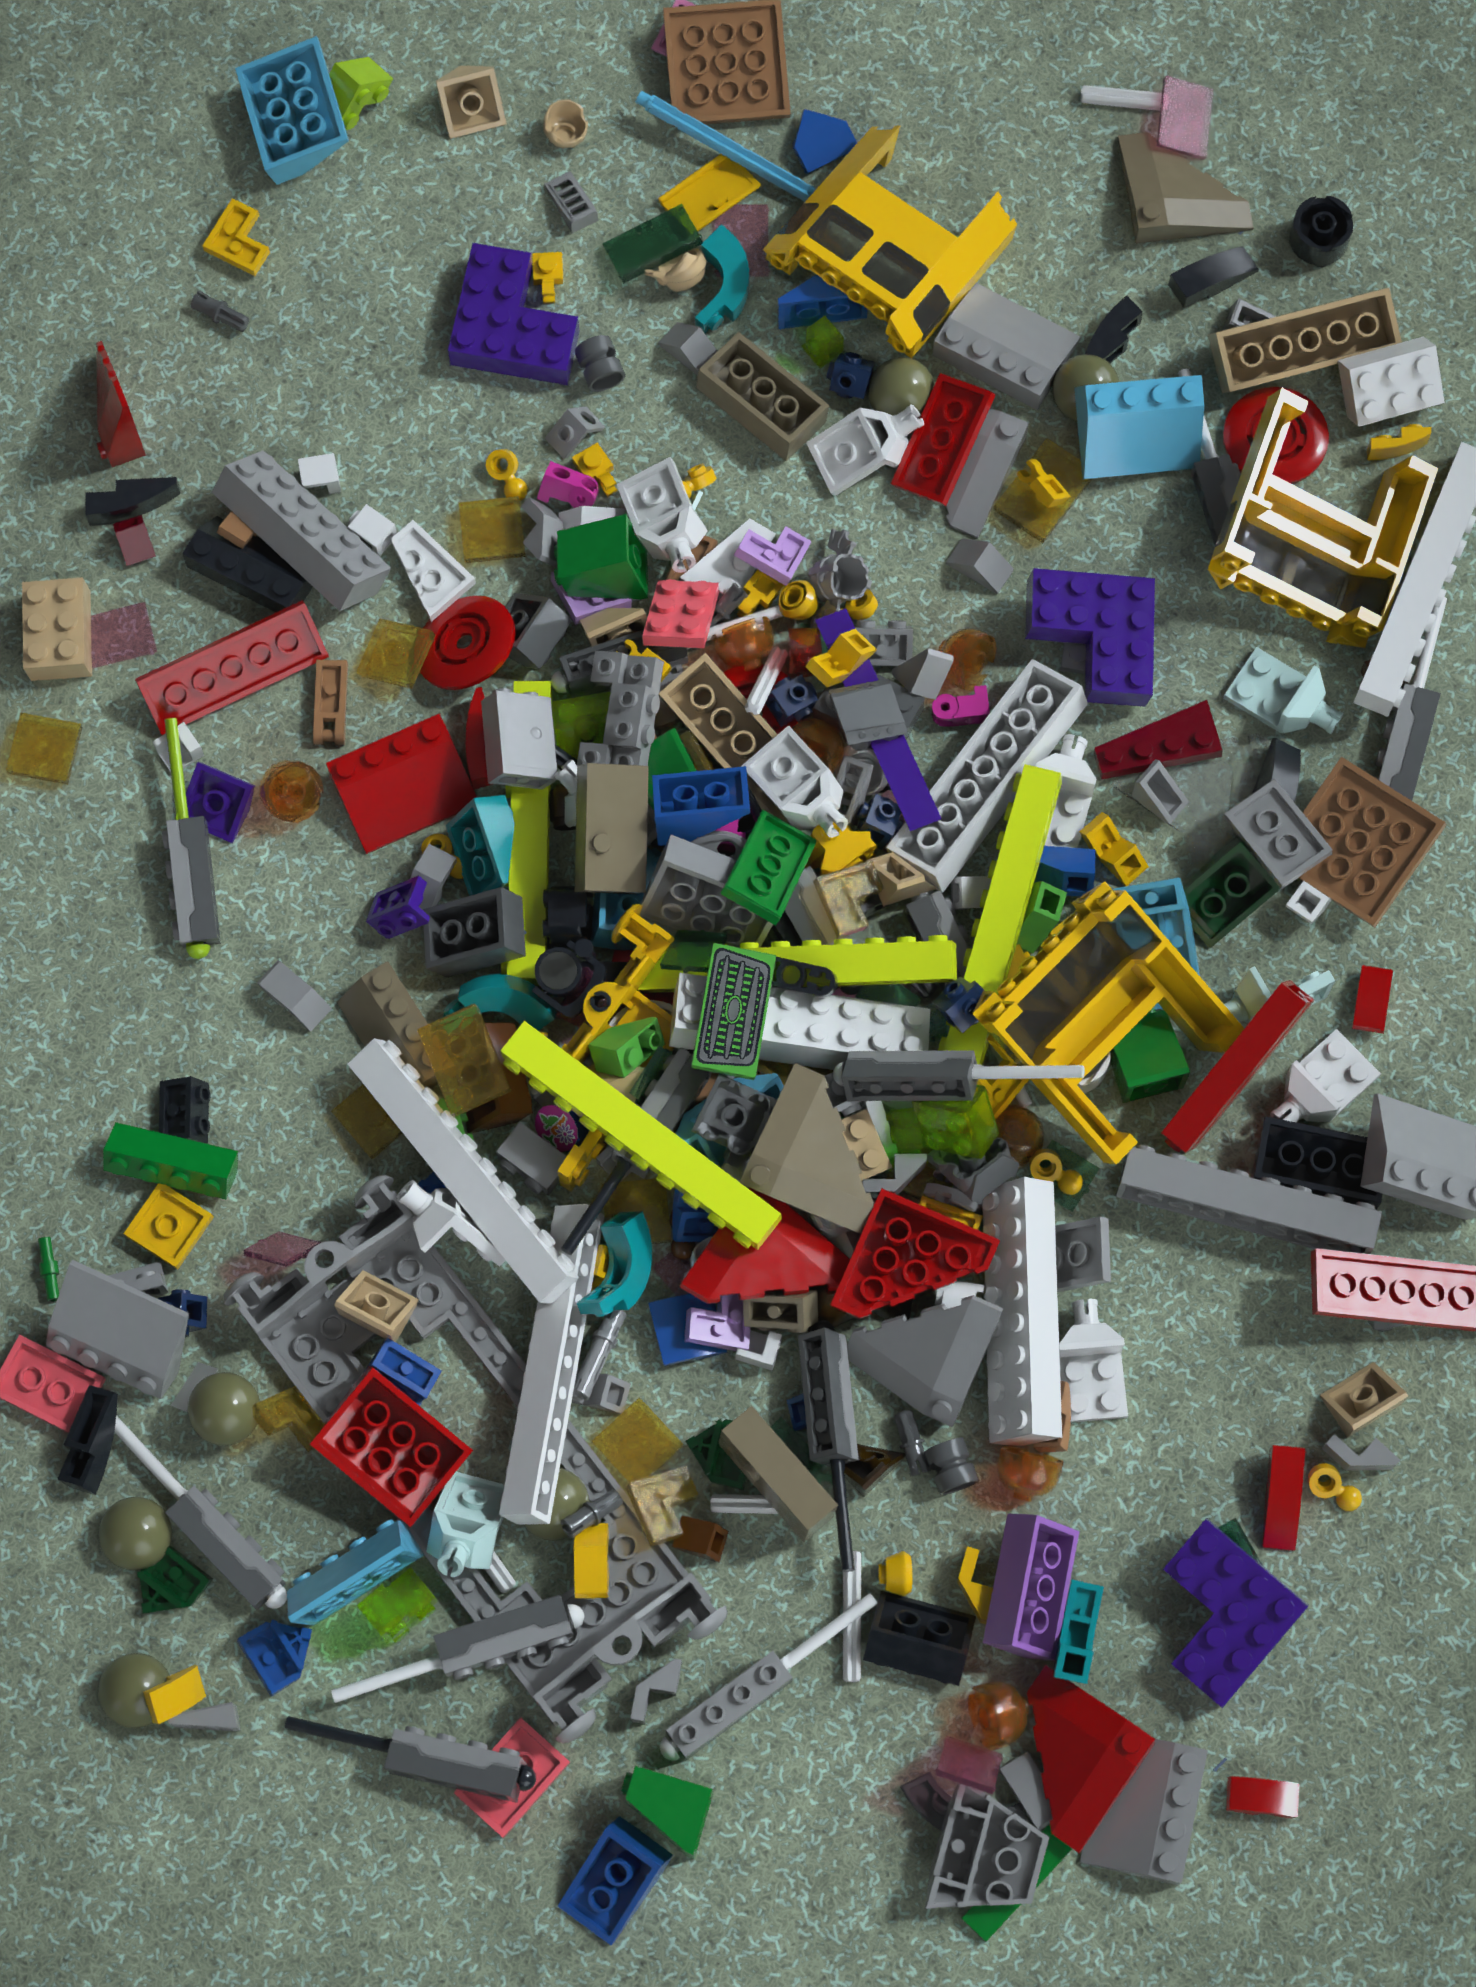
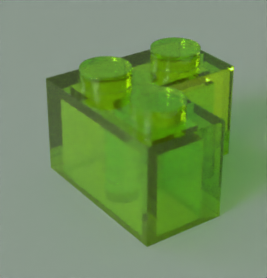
(398, 1605)

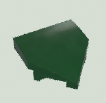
(714, 1460)
(172, 1583)

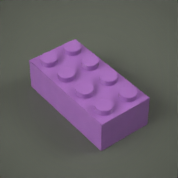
(1031, 1586)

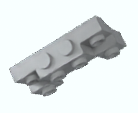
(630, 709)

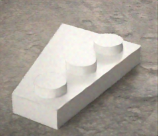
(431, 569)

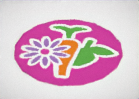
(556, 1127)

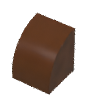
(701, 1538)

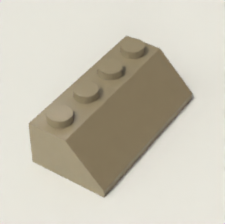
(384, 1010)

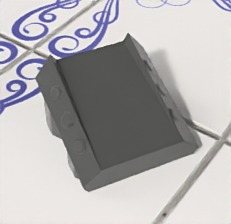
(867, 713)
(734, 1115)
(974, 1175)

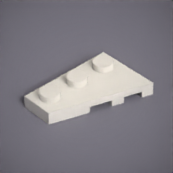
(721, 564)

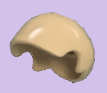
(563, 116)

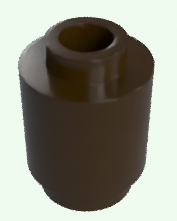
(557, 808)

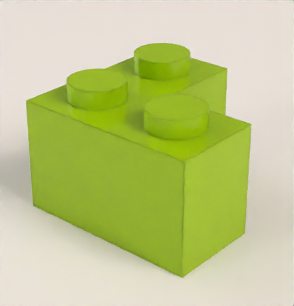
(358, 84)

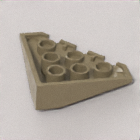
(1173, 197)
(807, 1157)

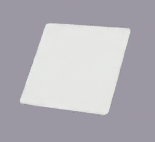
(199, 1372)

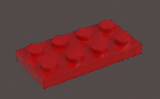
(944, 441)

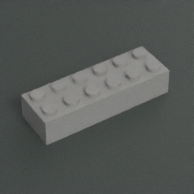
(301, 530)

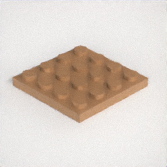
(727, 61)
(1374, 840)

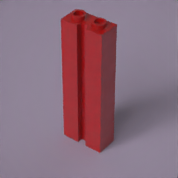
(1237, 1067)

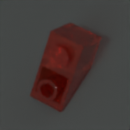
(802, 646)

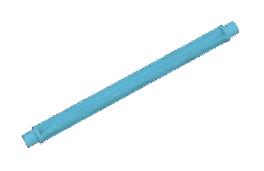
(725, 146)

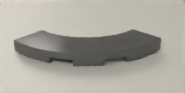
(932, 1800)

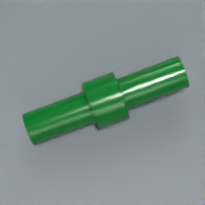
(48, 1268)

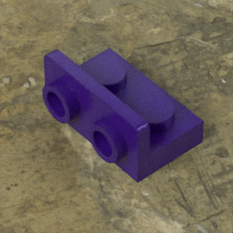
(397, 908)

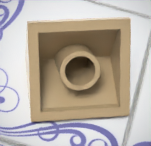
(376, 1306)
(1363, 1398)

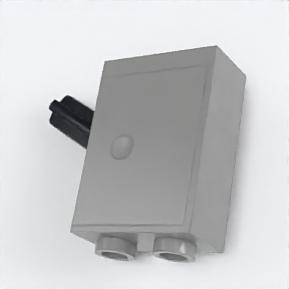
(520, 740)

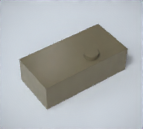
(762, 396)
(611, 828)
(777, 1474)

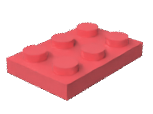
(680, 614)
(45, 1383)
(539, 1755)

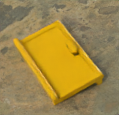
(709, 189)

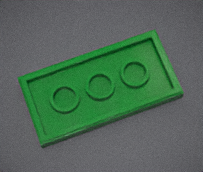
(769, 867)

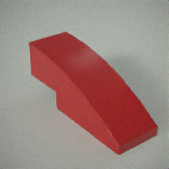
(475, 742)
(1283, 1497)

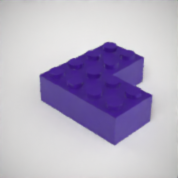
(498, 332)
(1108, 616)
(1248, 1608)

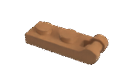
(330, 701)

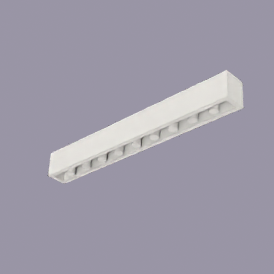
(1422, 588)
(464, 1171)
(549, 1382)

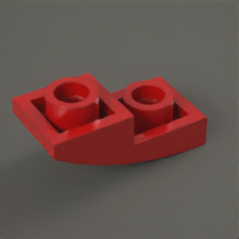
(1372, 999)
(1262, 1796)

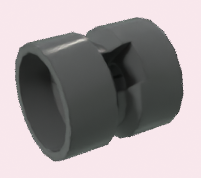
(601, 365)
(951, 1466)

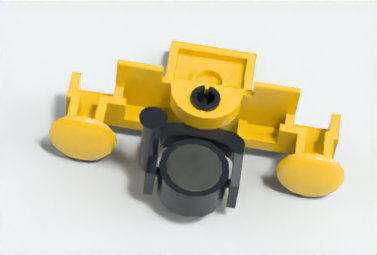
(563, 973)

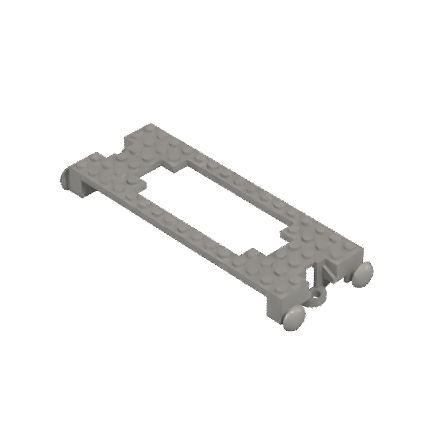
(316, 1350)

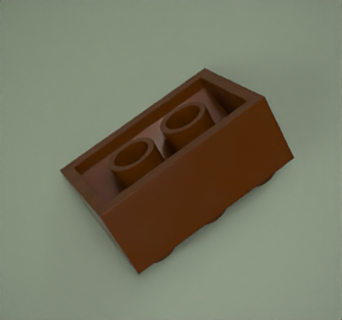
(509, 1107)

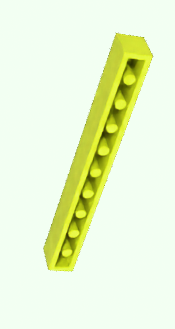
(530, 858)
(1008, 894)
(852, 963)
(641, 1136)

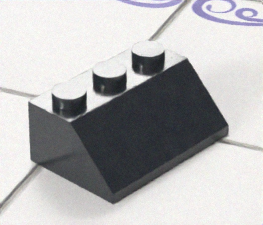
(919, 1638)

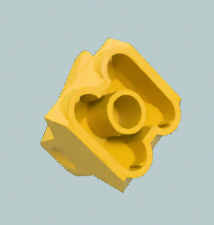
(840, 851)

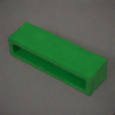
(170, 1160)

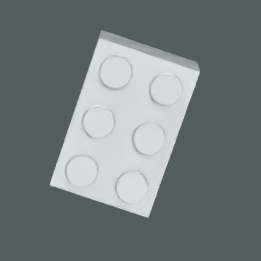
(1391, 381)

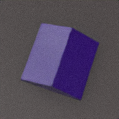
(220, 799)

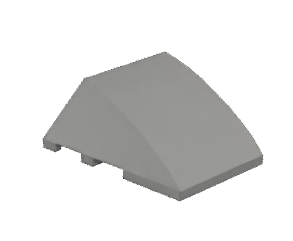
(984, 1854)

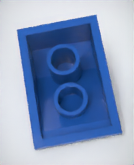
(812, 301)
(698, 802)
(615, 1880)

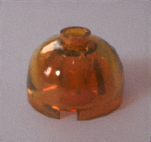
(745, 644)
(970, 654)
(822, 740)
(291, 790)
(1021, 1132)
(1028, 1472)
(1000, 1713)

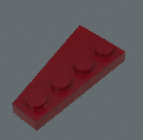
(1173, 740)

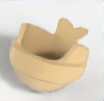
(681, 271)

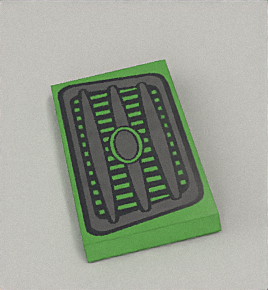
(733, 1011)

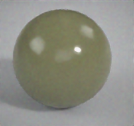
(1079, 372)
(900, 384)
(222, 1408)
(568, 1499)
(135, 1533)
(123, 1688)

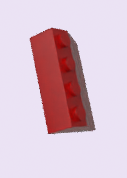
(401, 783)
(390, 1446)

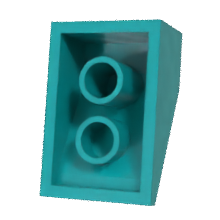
(483, 842)

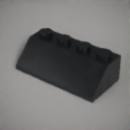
(251, 571)
(1313, 1159)

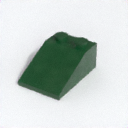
(1227, 891)

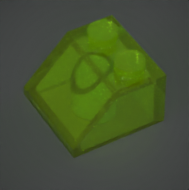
(580, 721)

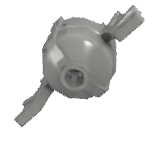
(838, 576)

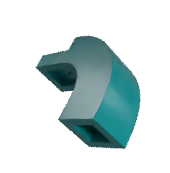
(730, 260)
(504, 995)
(628, 1268)
(1078, 1632)

